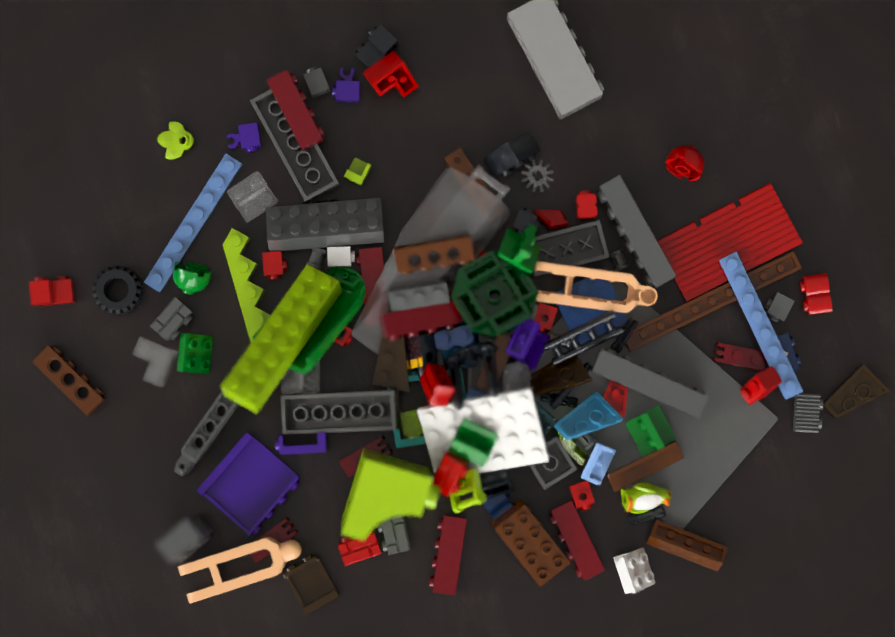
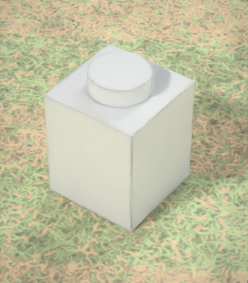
(340, 256)

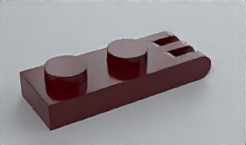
(740, 357)
(351, 462)
(278, 533)

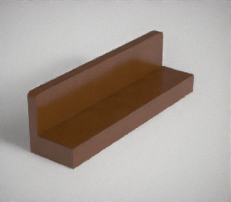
(644, 466)
(687, 545)

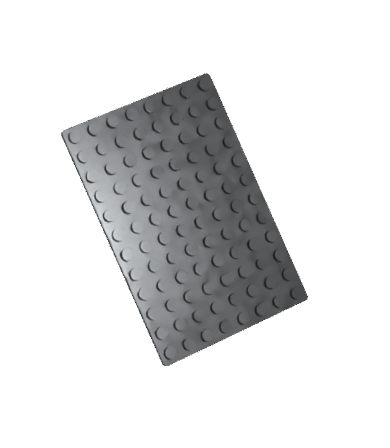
(709, 444)

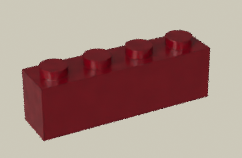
(293, 107)
(371, 267)
(419, 319)
(577, 540)
(449, 554)

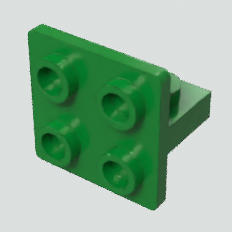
(520, 249)
(194, 353)
(650, 431)
(473, 442)

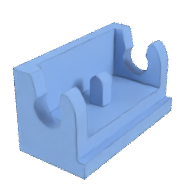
(598, 463)

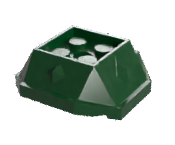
(488, 276)

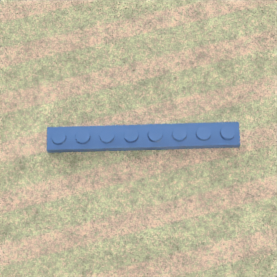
(193, 222)
(760, 324)

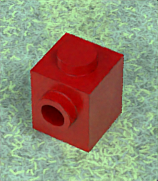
(274, 264)
(545, 316)
(582, 495)

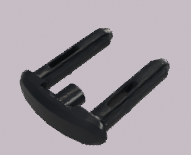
(470, 355)

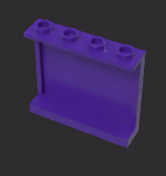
(249, 484)

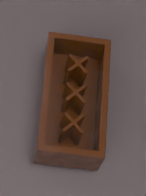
(530, 543)

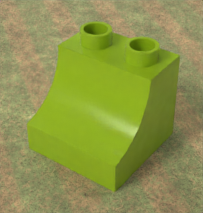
(386, 489)

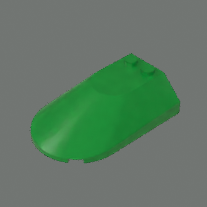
(335, 320)

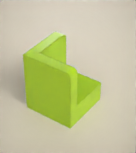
(358, 171)

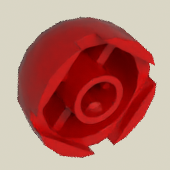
(685, 161)

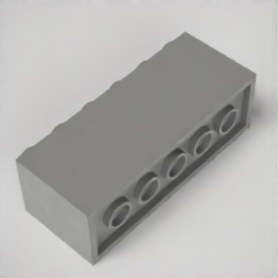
(555, 56)

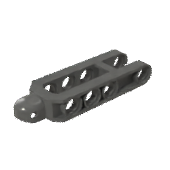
(190, 452)

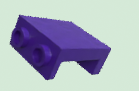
(527, 344)
(322, 446)

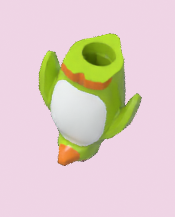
(644, 497)

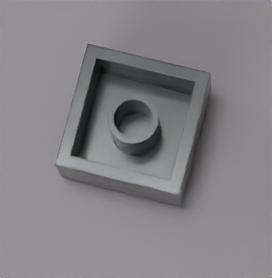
(556, 468)

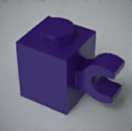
(346, 89)
(248, 136)

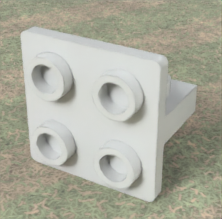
(634, 570)

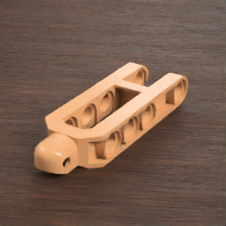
(636, 294)
(280, 554)

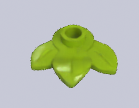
(172, 140)

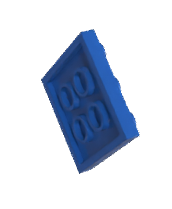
(576, 316)

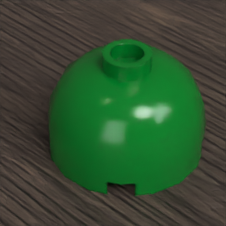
(191, 277)

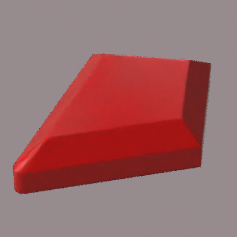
(552, 218)
(617, 397)

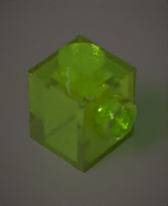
(411, 424)

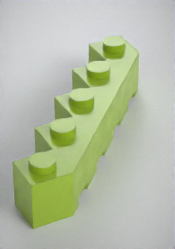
(241, 272)

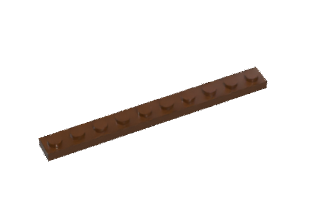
(710, 302)

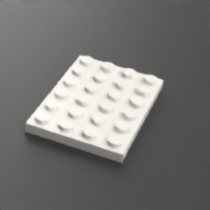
(510, 415)

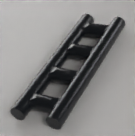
(579, 348)

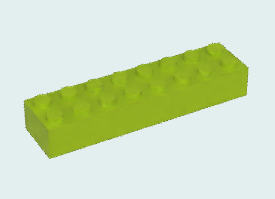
(281, 338)

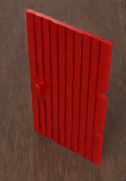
(754, 230)

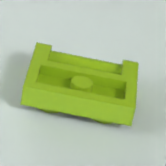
(470, 483)

